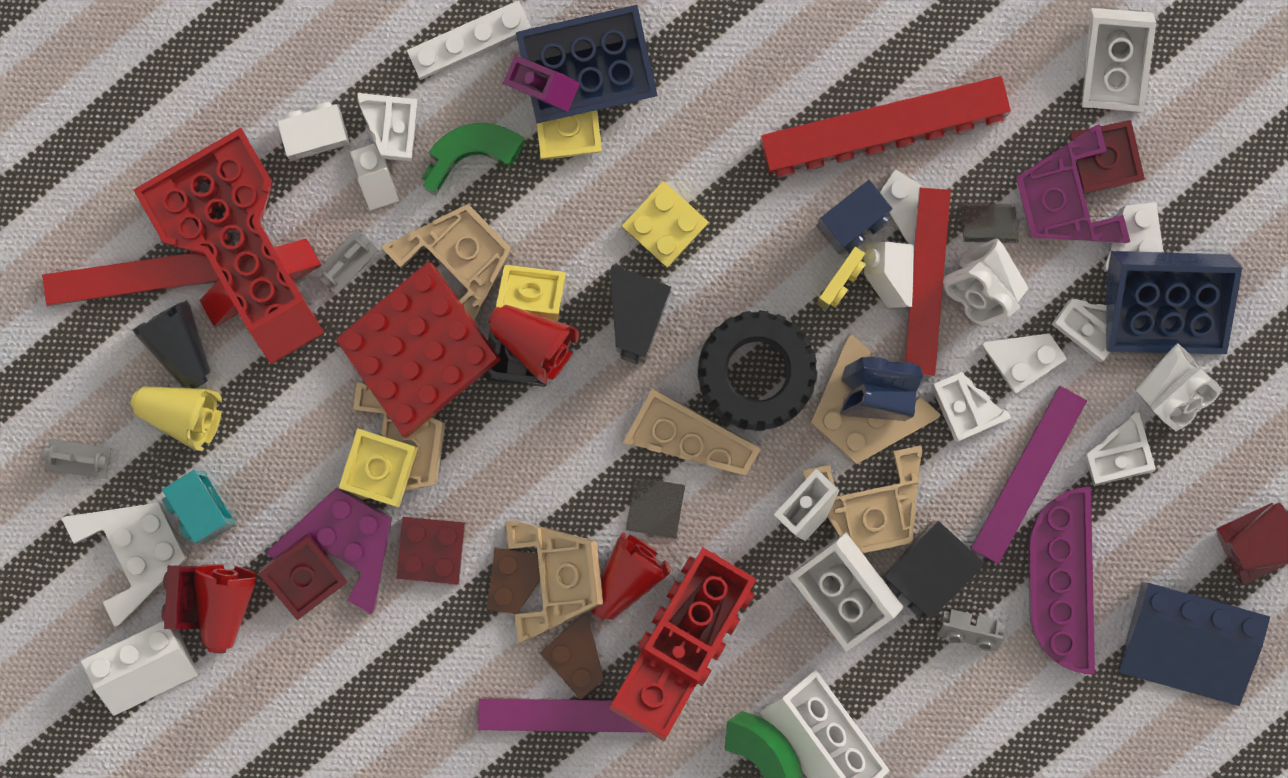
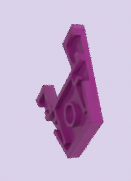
(1056, 199)
(351, 533)

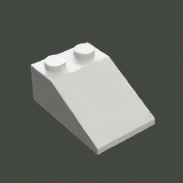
(1118, 59)

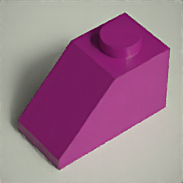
(541, 83)

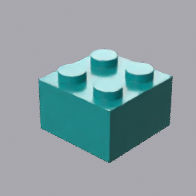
(197, 507)

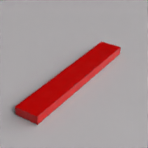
(127, 278)
(927, 278)

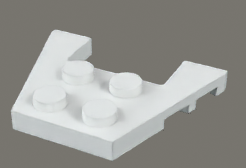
(142, 545)

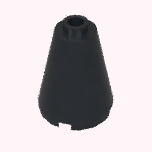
(176, 344)

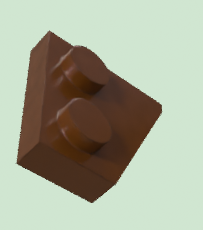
(512, 580)
(576, 657)

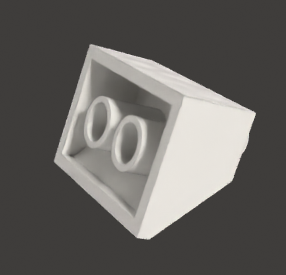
(140, 668)

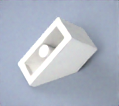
(890, 272)
(808, 505)

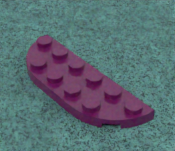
(1063, 580)

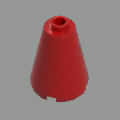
(534, 340)
(628, 576)
(222, 603)

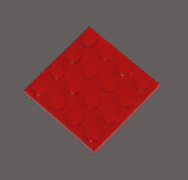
(418, 349)

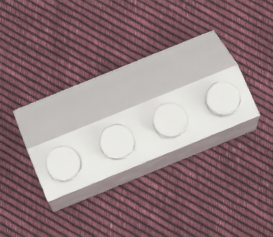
(823, 732)

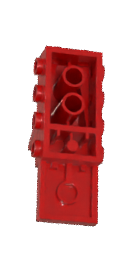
(683, 642)

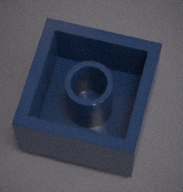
(854, 217)

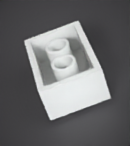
(846, 592)

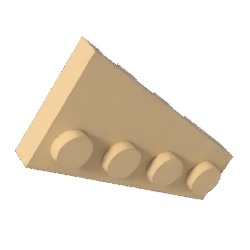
(679, 431)

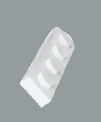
(468, 40)

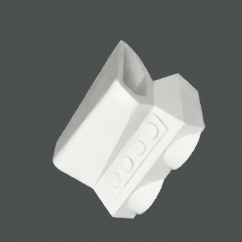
(987, 283)
(1178, 388)

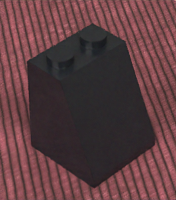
(636, 312)
(932, 570)

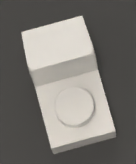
(374, 177)

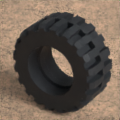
(763, 328)

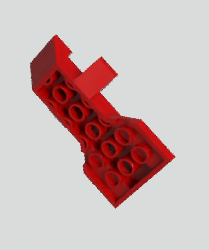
(254, 273)

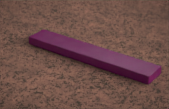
(1028, 474)
(551, 716)

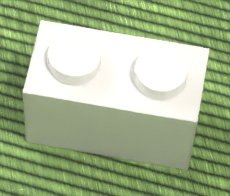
(313, 131)

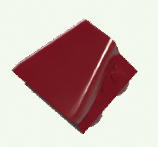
(1256, 542)

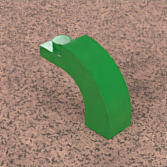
(468, 141)
(762, 745)

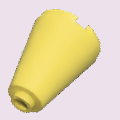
(180, 412)

